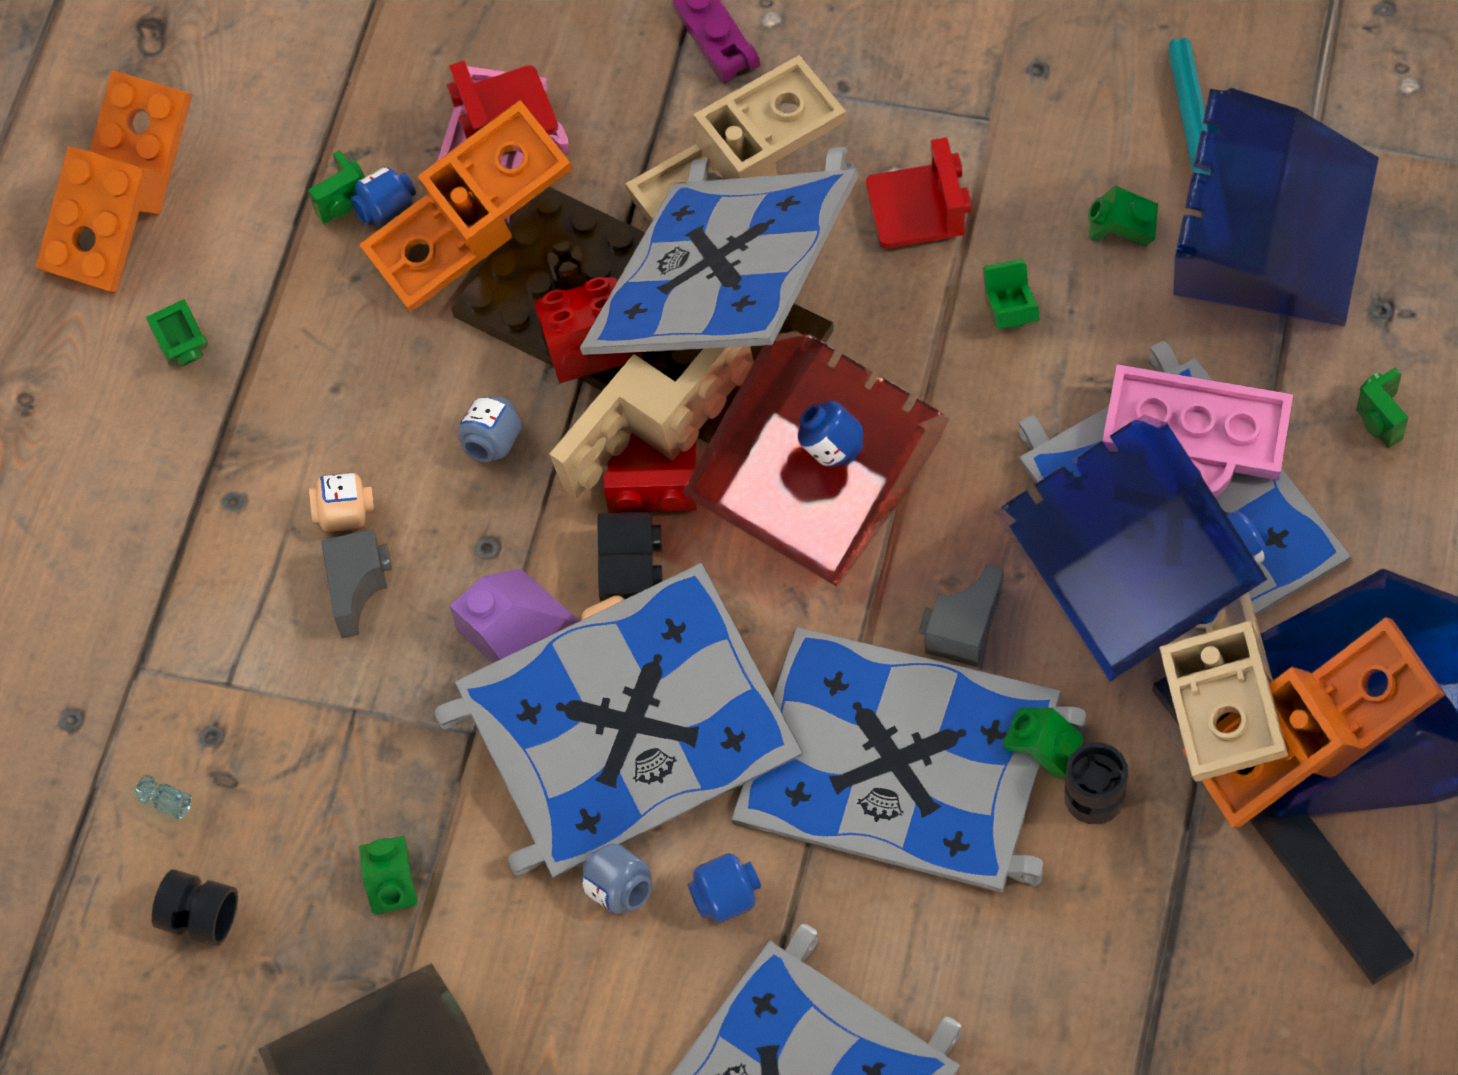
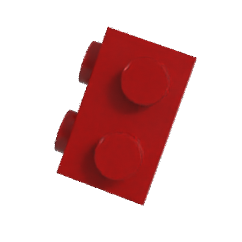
(495, 95)
(920, 201)
(567, 321)
(648, 480)

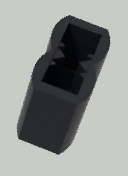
(627, 553)

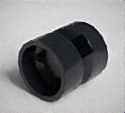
(1095, 783)
(188, 905)

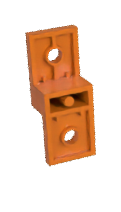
(113, 181)
(466, 206)
(1329, 718)

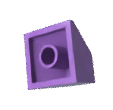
(508, 614)

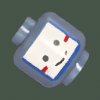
(489, 429)
(616, 879)

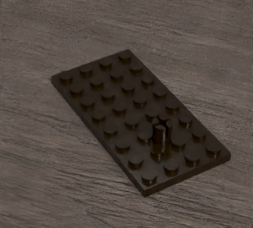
(562, 247)

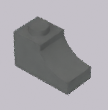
(354, 574)
(962, 620)

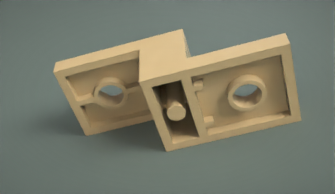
(747, 132)
(650, 407)
(1218, 672)

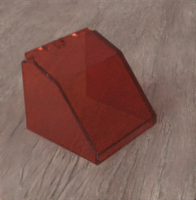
(783, 495)

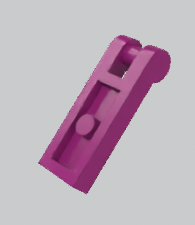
(717, 37)

